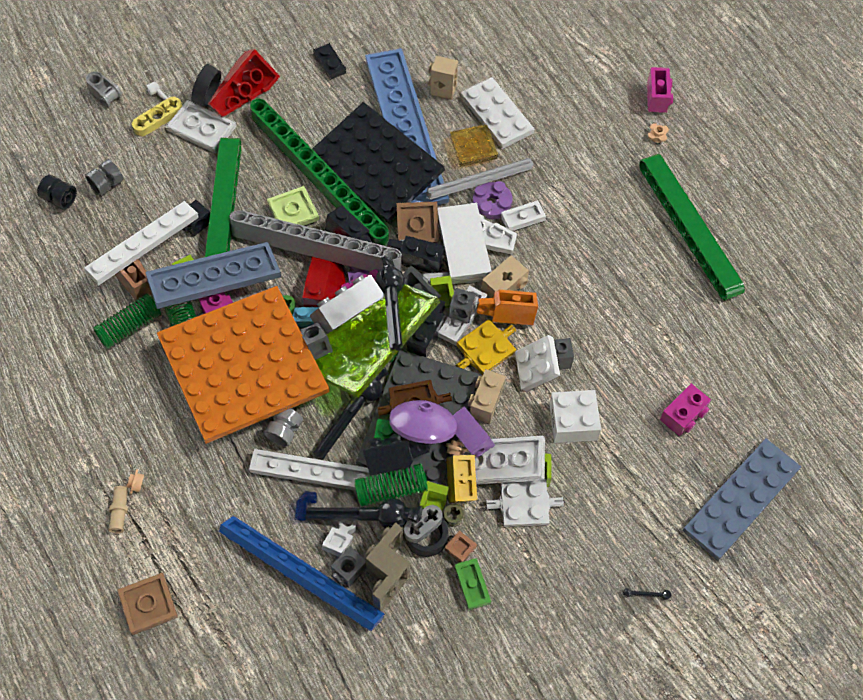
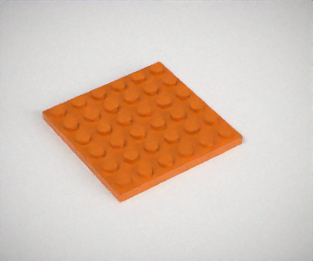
(242, 364)

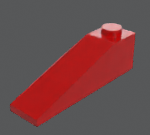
(244, 82)
(322, 281)

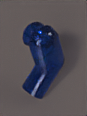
(302, 503)

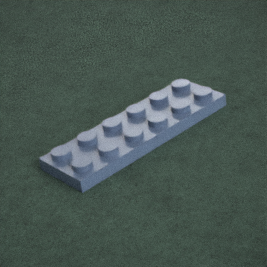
(212, 275)
(741, 499)

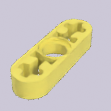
(165, 105)

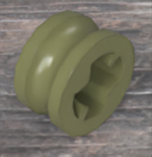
(453, 507)

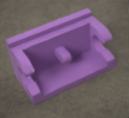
(471, 433)

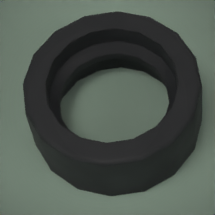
(433, 550)

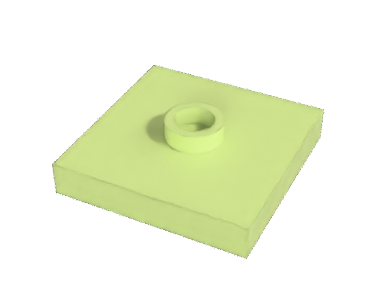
(294, 207)

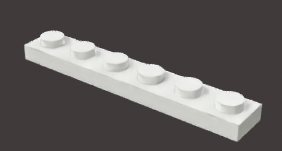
(140, 243)
(308, 470)

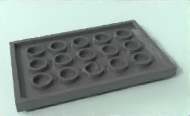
(445, 379)

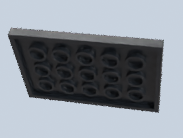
(377, 161)

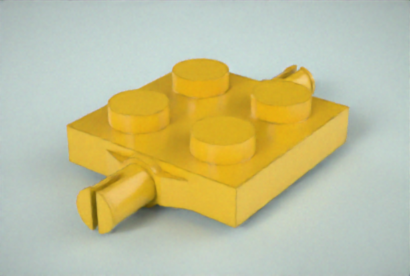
(486, 347)

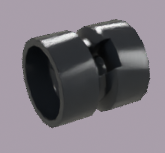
(57, 191)

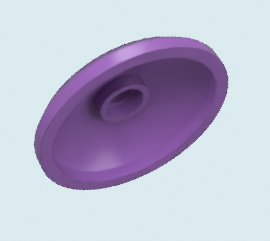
(423, 422)

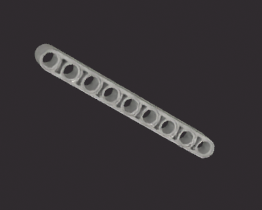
(311, 241)

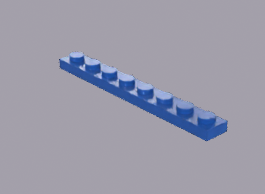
(302, 573)

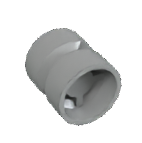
(281, 429)

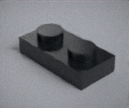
(329, 61)

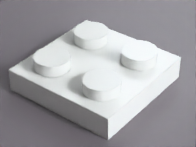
(537, 363)

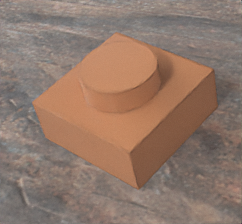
(460, 547)

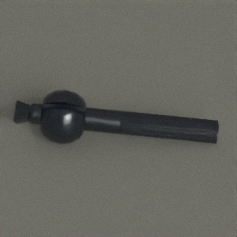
(391, 283)
(371, 394)
(388, 513)

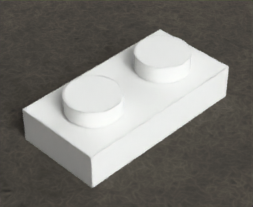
(523, 216)

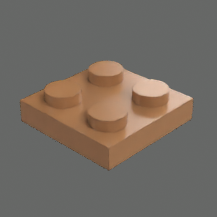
(418, 221)
(147, 603)

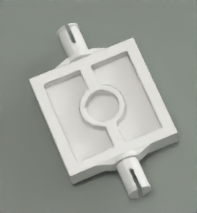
(524, 503)

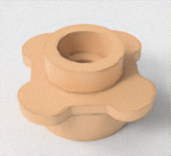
(658, 137)
(135, 482)

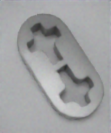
(426, 528)

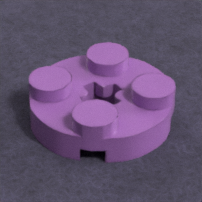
(492, 190)

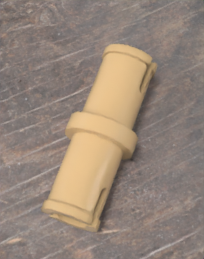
(118, 509)

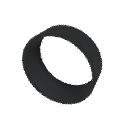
(206, 85)

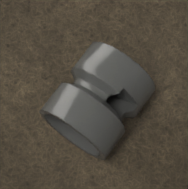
(98, 181)

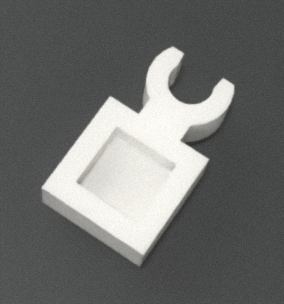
(339, 539)

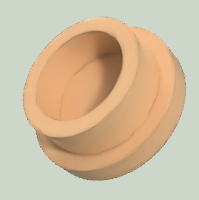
(456, 448)

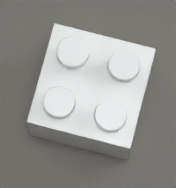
(574, 416)

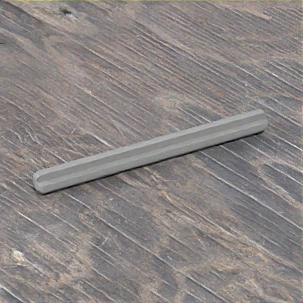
(479, 178)

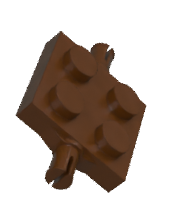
(412, 392)

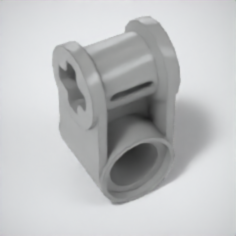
(102, 88)

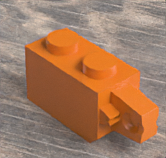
(510, 307)

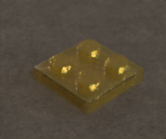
(473, 145)

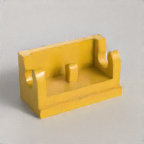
(461, 478)

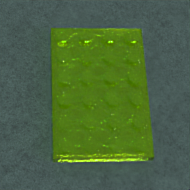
(363, 341)

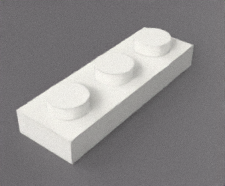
(454, 329)

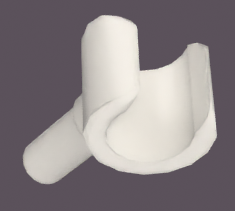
(154, 88)

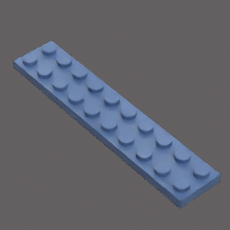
(400, 104)

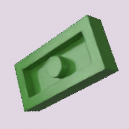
(472, 584)

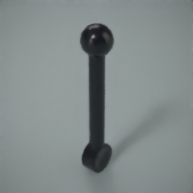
(666, 594)

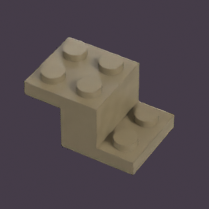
(387, 566)

